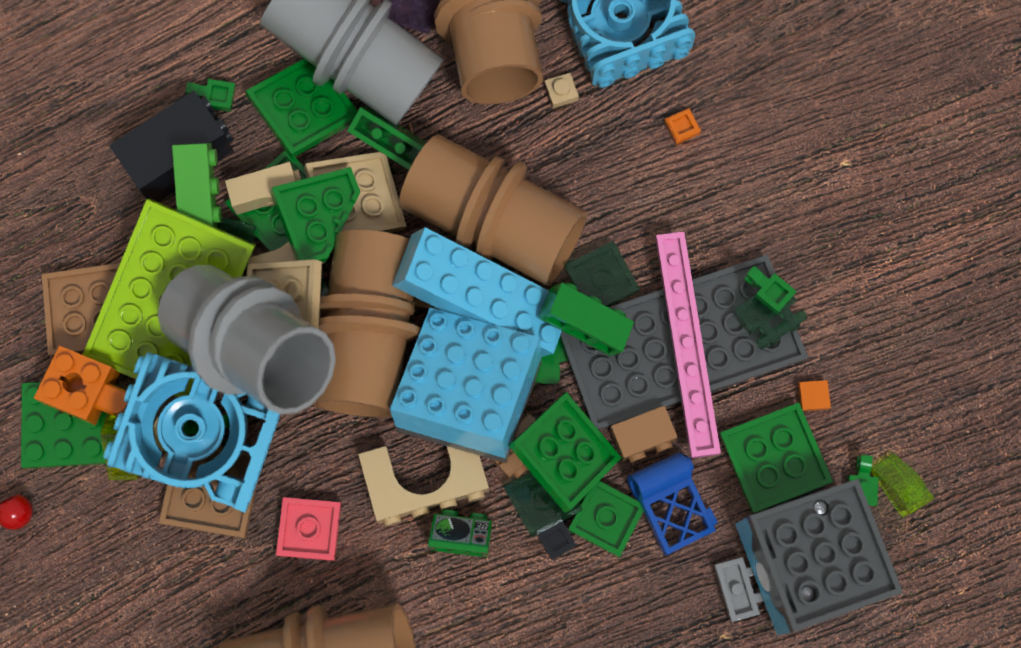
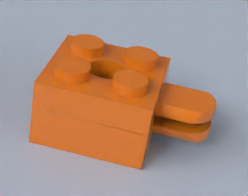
(81, 387)

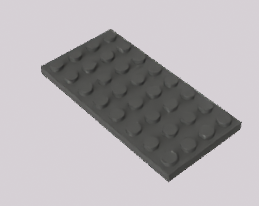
(646, 370)

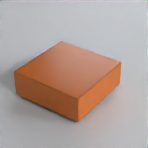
(682, 126)
(814, 395)

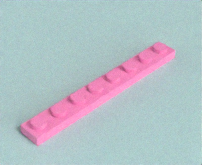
(687, 345)

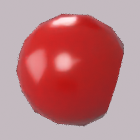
(15, 512)

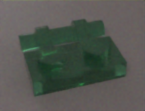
(756, 315)

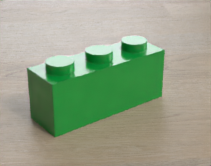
(386, 137)
(586, 319)

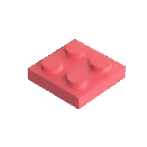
(308, 529)

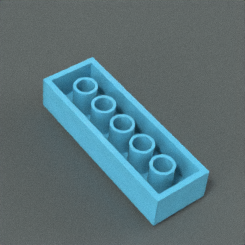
(473, 287)

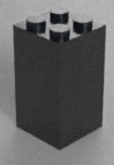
(148, 150)

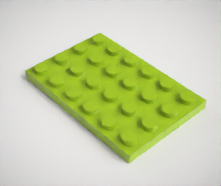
(157, 252)

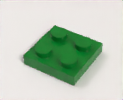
(607, 518)

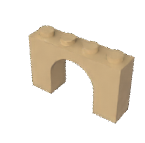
(253, 192)
(392, 501)

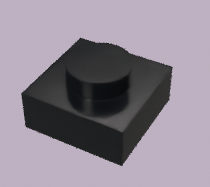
(557, 540)

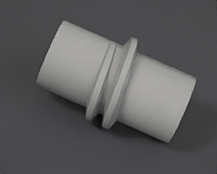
(356, 49)
(247, 338)

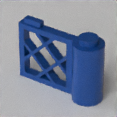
(662, 480)

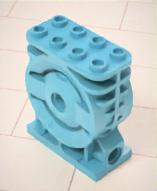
(609, 41)
(138, 451)

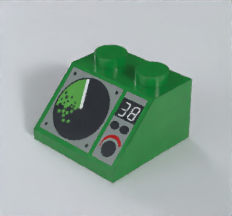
(460, 534)

